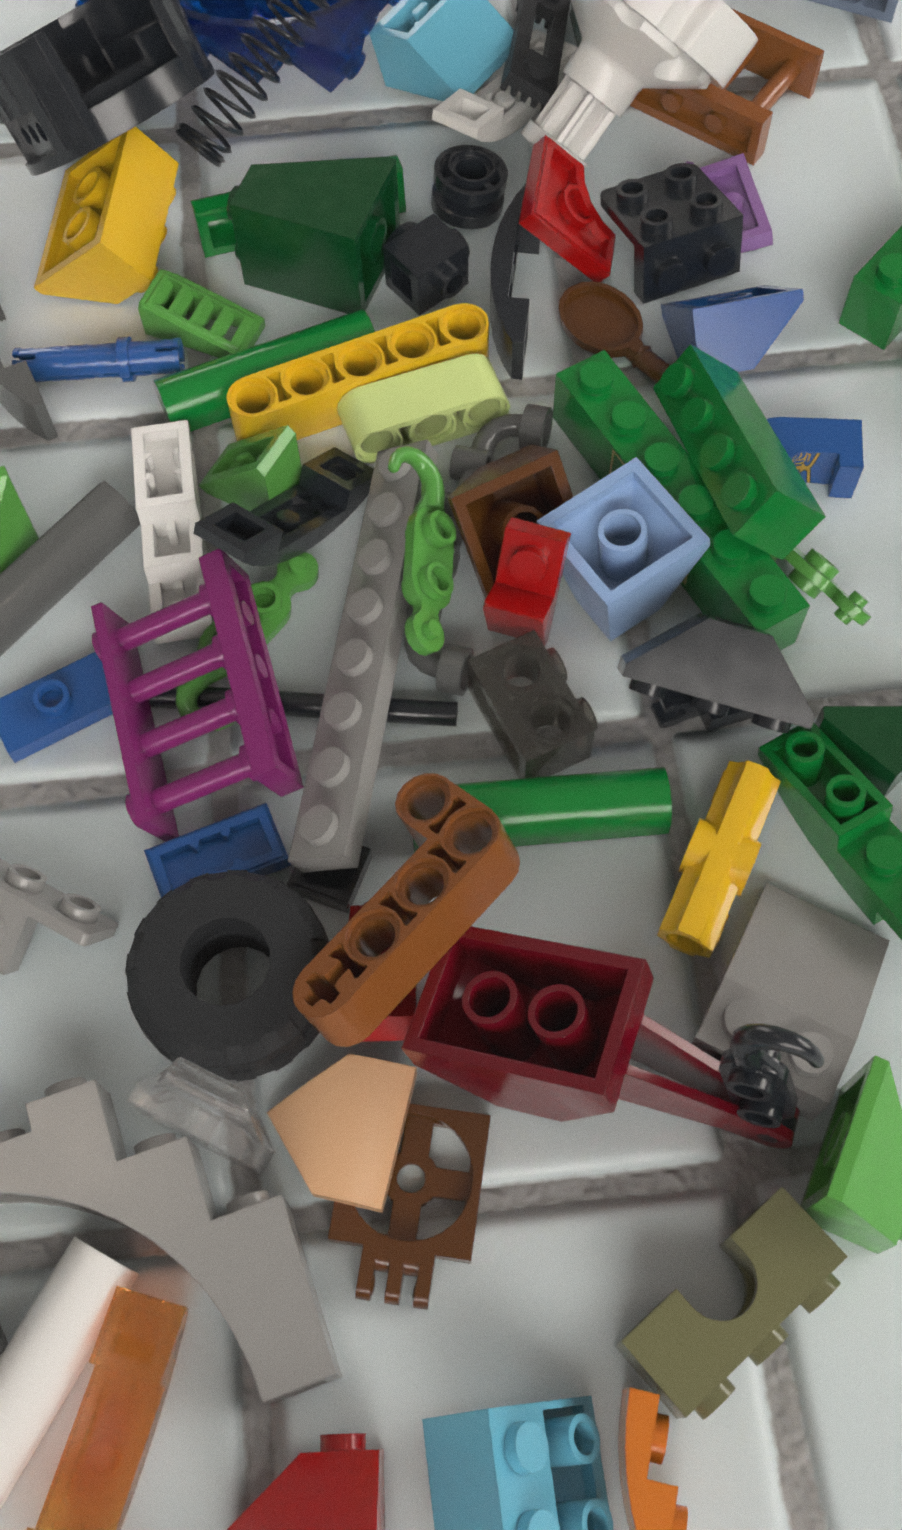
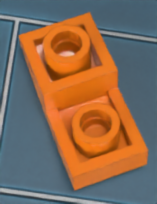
(642, 1441)

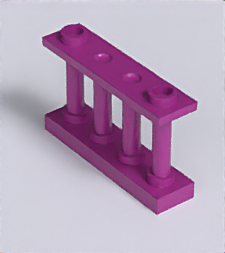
(250, 701)

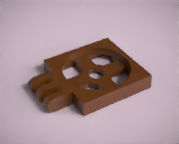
(400, 1250)

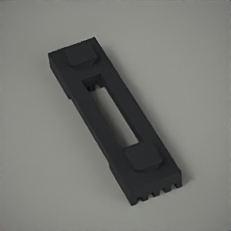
(526, 69)

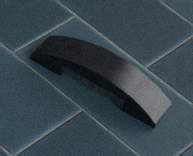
(508, 314)
(294, 520)

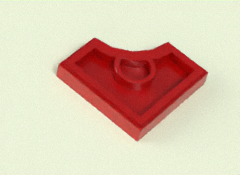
(561, 212)

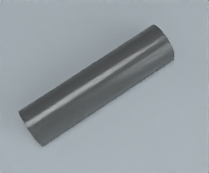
(62, 559)

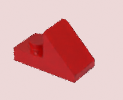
(527, 579)

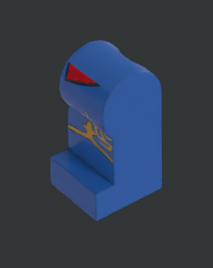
(824, 450)

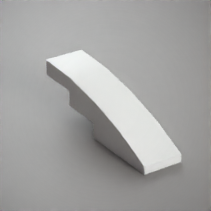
(167, 510)

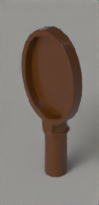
(608, 320)

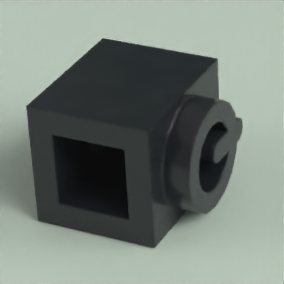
(426, 263)

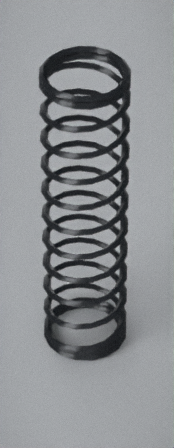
(203, 144)

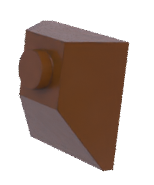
(515, 486)

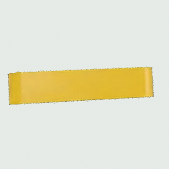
(309, 388)

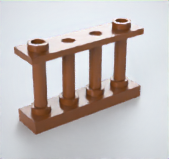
(731, 120)

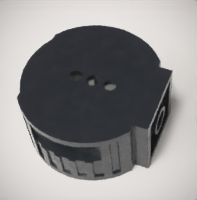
(96, 76)

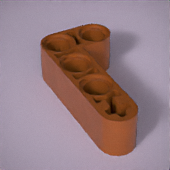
(348, 982)

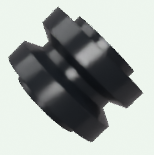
(468, 186)

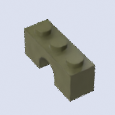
(783, 1265)

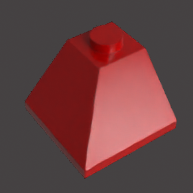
(324, 1490)

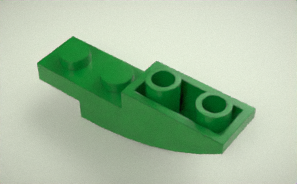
(841, 819)

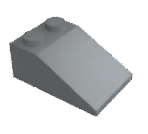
(800, 974)

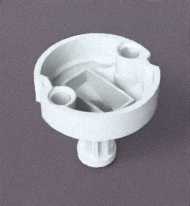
(637, 48)

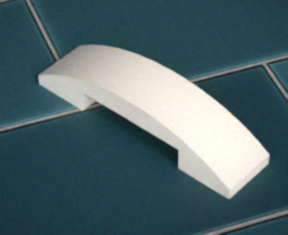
(491, 111)

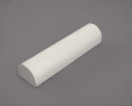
(52, 1351)

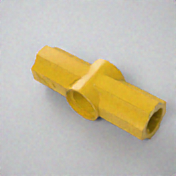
(719, 859)

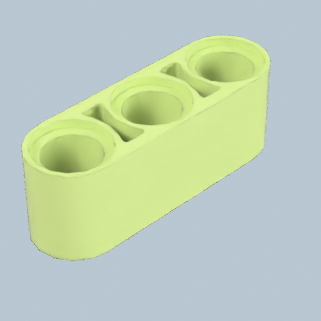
(423, 404)

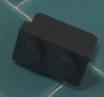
(679, 229)

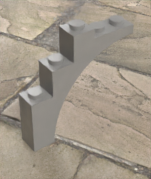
(243, 1260)

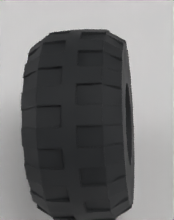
(185, 934)

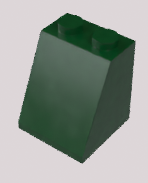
(316, 228)

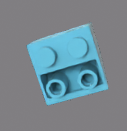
(440, 45)
(518, 1468)

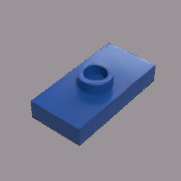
(54, 707)
(235, 843)

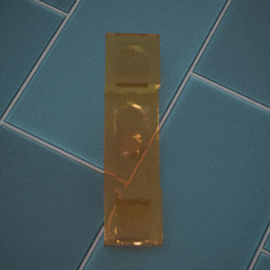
(116, 1415)

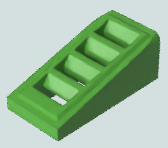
(173, 296)

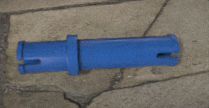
(118, 359)

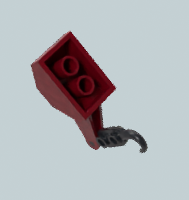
(555, 1034)

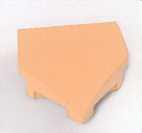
(348, 1128)

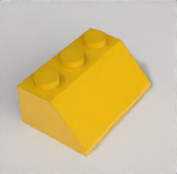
(109, 221)

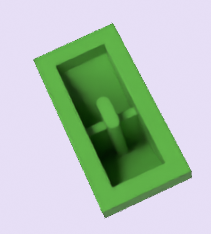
(255, 469)

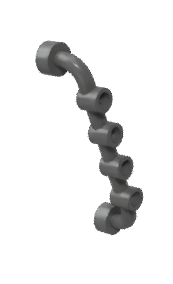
(532, 428)

